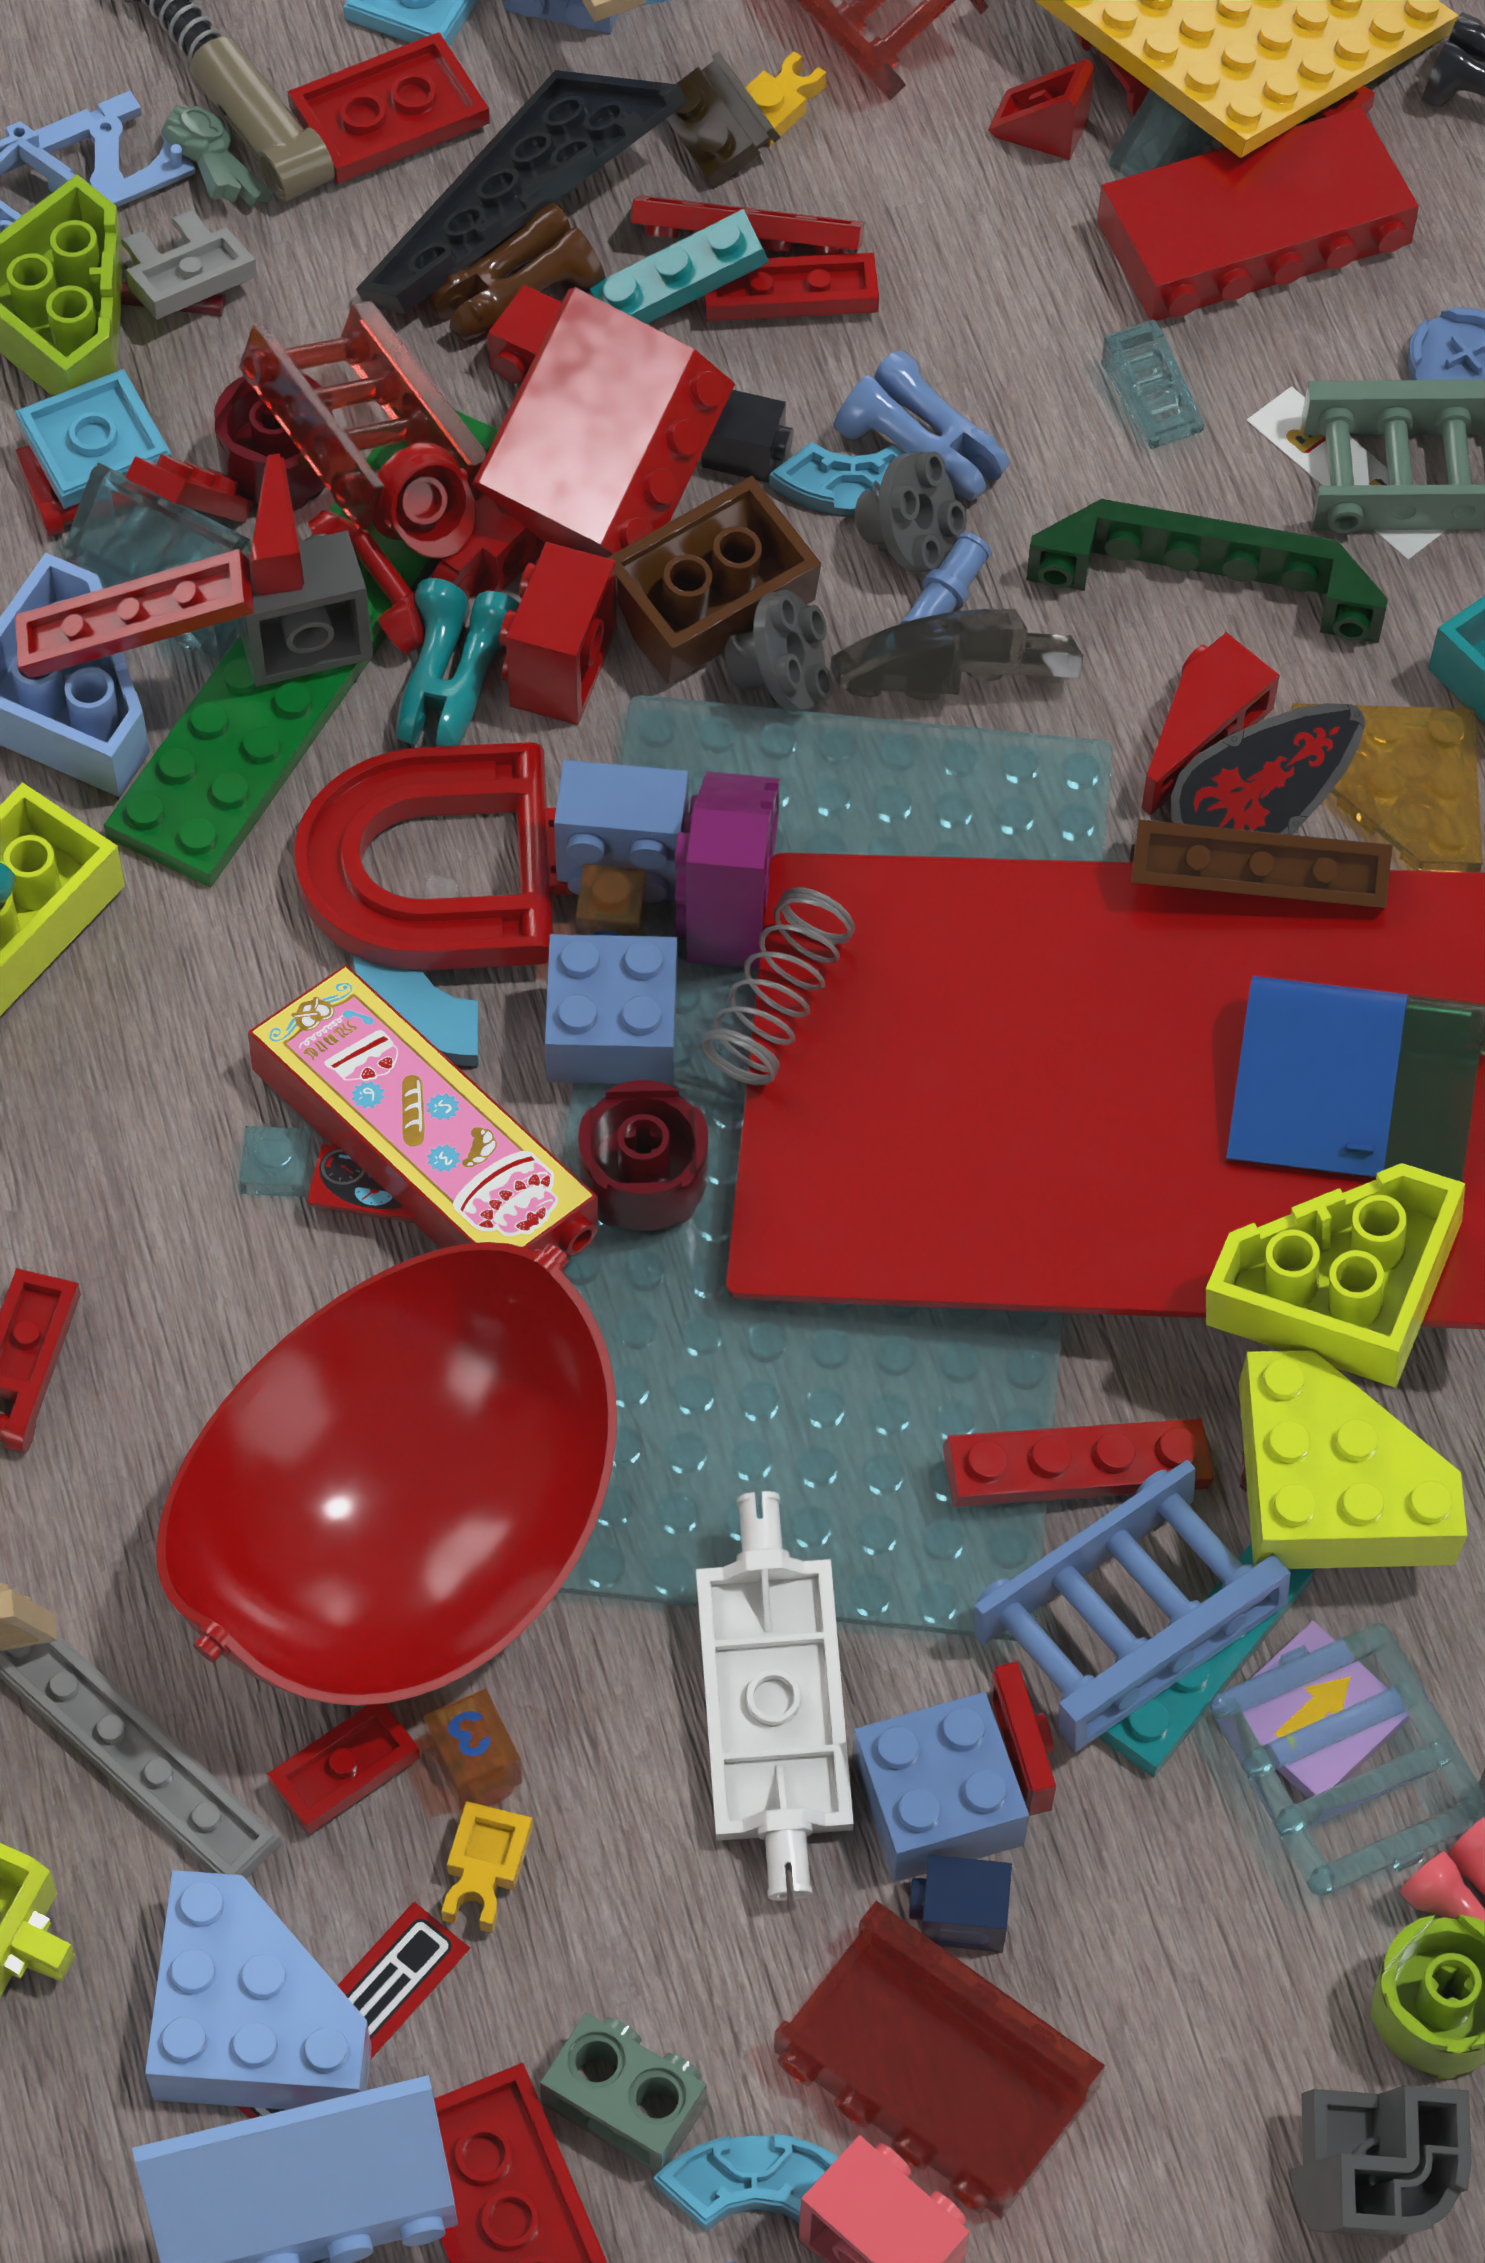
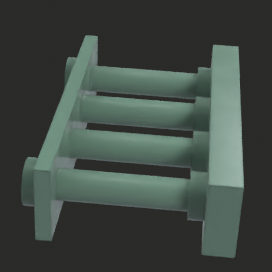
(1395, 412)

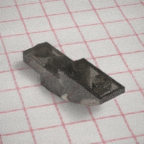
(933, 651)

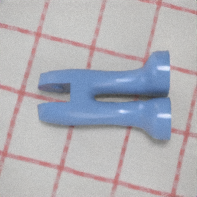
(964, 447)

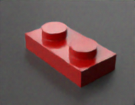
(343, 1766)

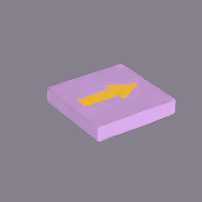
(1314, 1702)

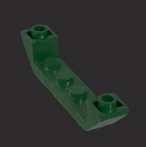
(1189, 542)

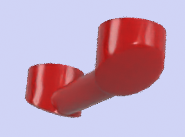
(402, 620)

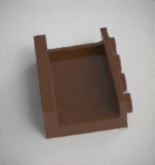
(1260, 863)

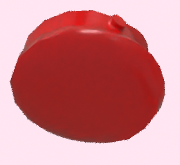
(425, 501)

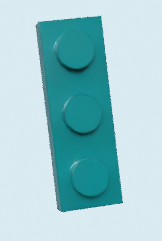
(685, 270)

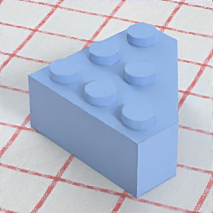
(74, 718)
(246, 2007)

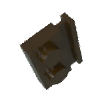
(720, 121)

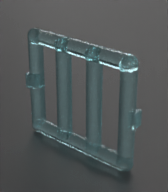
(1293, 1820)

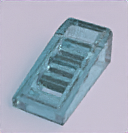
(1140, 351)

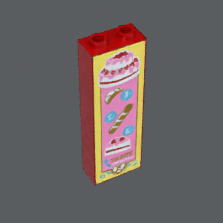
(418, 1122)

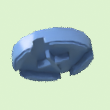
(1449, 347)

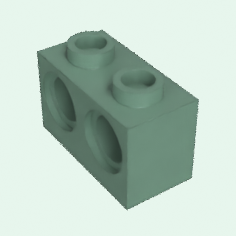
(611, 2106)

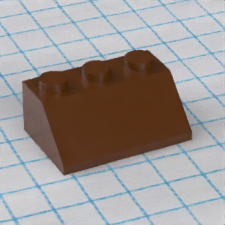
(706, 574)

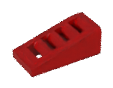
(275, 544)

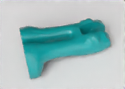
(444, 616)

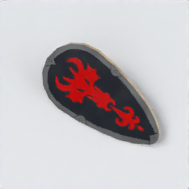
(1270, 772)

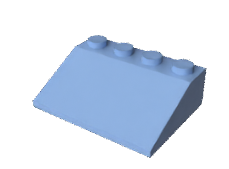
(303, 2182)

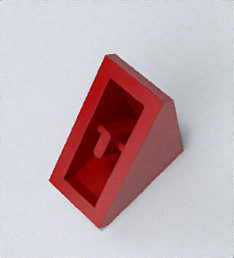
(1047, 111)

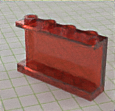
(938, 2062)

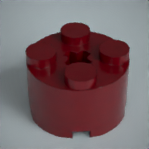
(248, 434)
(644, 1156)

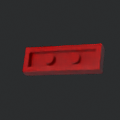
(799, 289)
(191, 486)

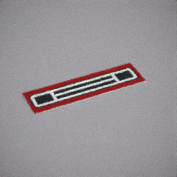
(396, 1976)

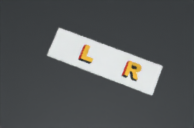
(1283, 426)

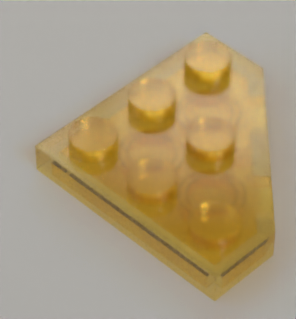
(1417, 785)

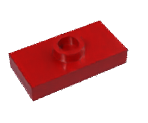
(1024, 1736)

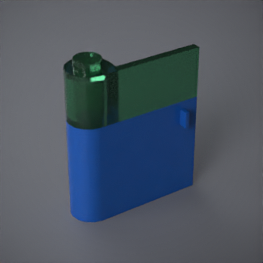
(1355, 1079)

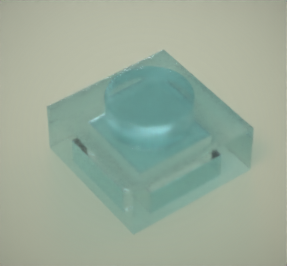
(275, 1161)

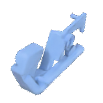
(105, 131)

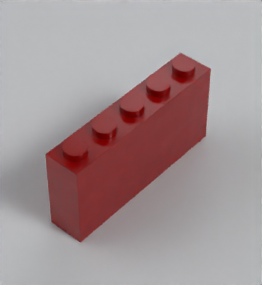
(1259, 220)

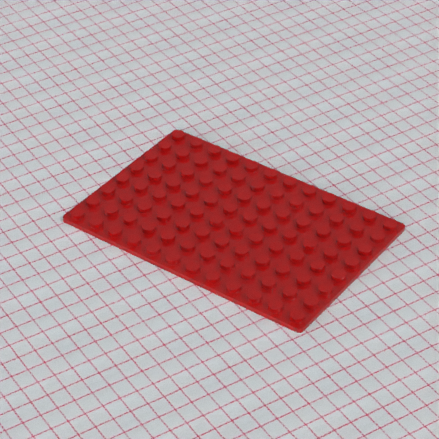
(1040, 1082)

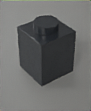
(749, 437)

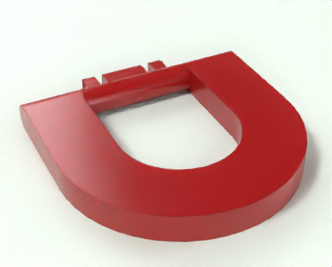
(437, 930)

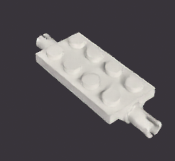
(774, 1698)

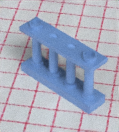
(1142, 1665)

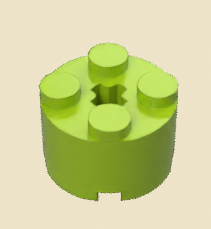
(1407, 2002)

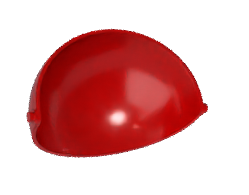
(397, 1479)

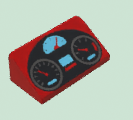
(347, 1188)

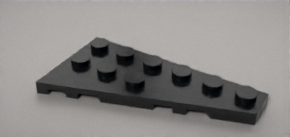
(534, 160)

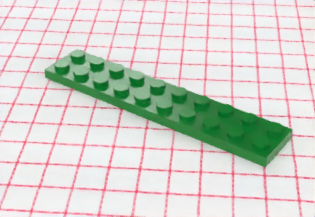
(245, 740)

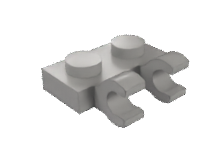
(191, 272)

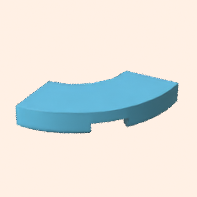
(828, 479)
(441, 1018)
(743, 2176)

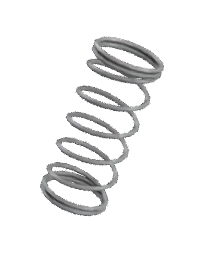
(801, 895)

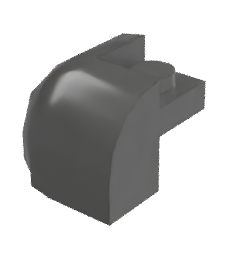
(1382, 2159)

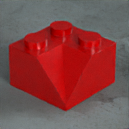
(559, 632)

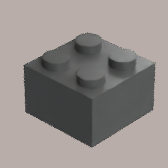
(314, 626)

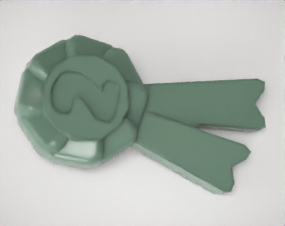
(207, 142)

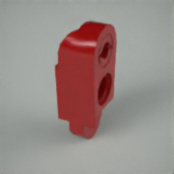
(493, 554)

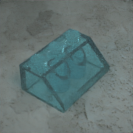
(134, 533)

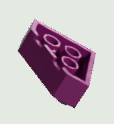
(726, 867)

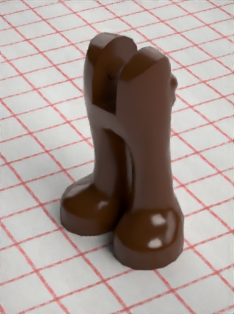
(482, 292)

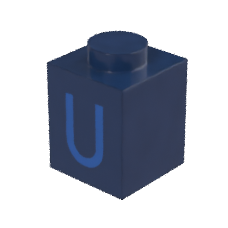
(963, 1902)

